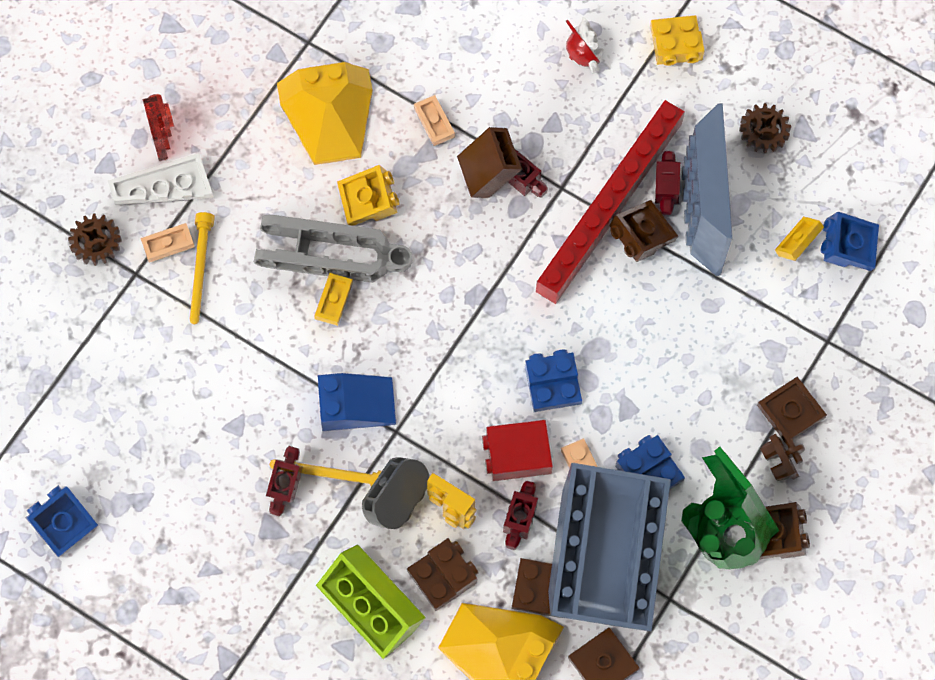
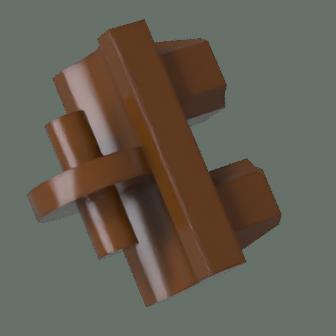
(776, 448)

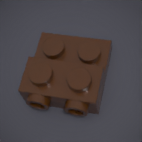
(642, 230)
(790, 539)
(443, 573)

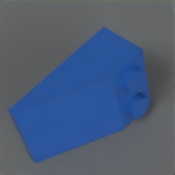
(355, 401)

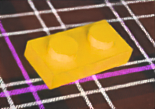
(799, 238)
(333, 299)

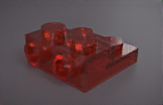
(160, 122)

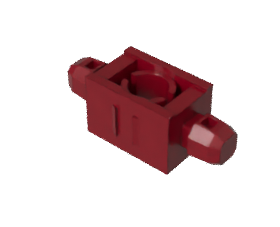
(531, 180)
(667, 182)
(277, 505)
(514, 530)

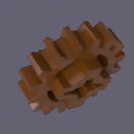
(763, 136)
(98, 248)

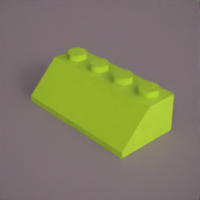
(370, 601)

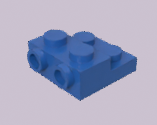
(850, 241)
(553, 381)
(650, 459)
(60, 520)

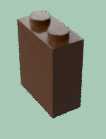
(489, 162)

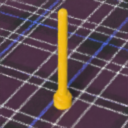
(204, 222)
(335, 473)

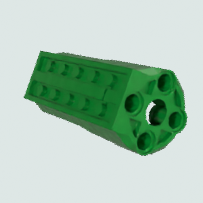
(732, 503)

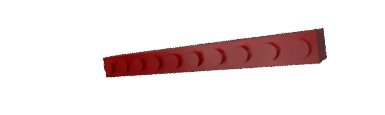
(609, 202)

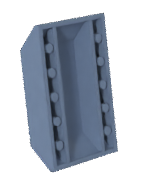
(707, 192)
(608, 547)

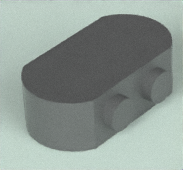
(395, 493)

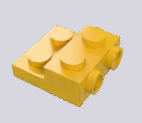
(677, 40)
(368, 195)
(457, 505)

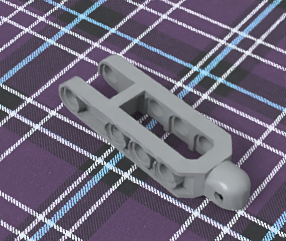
(389, 256)

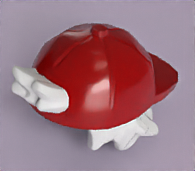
(583, 45)

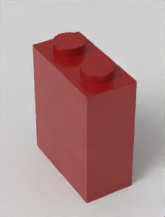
(517, 450)

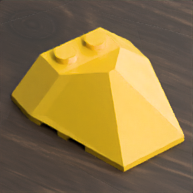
(328, 109)
(499, 643)

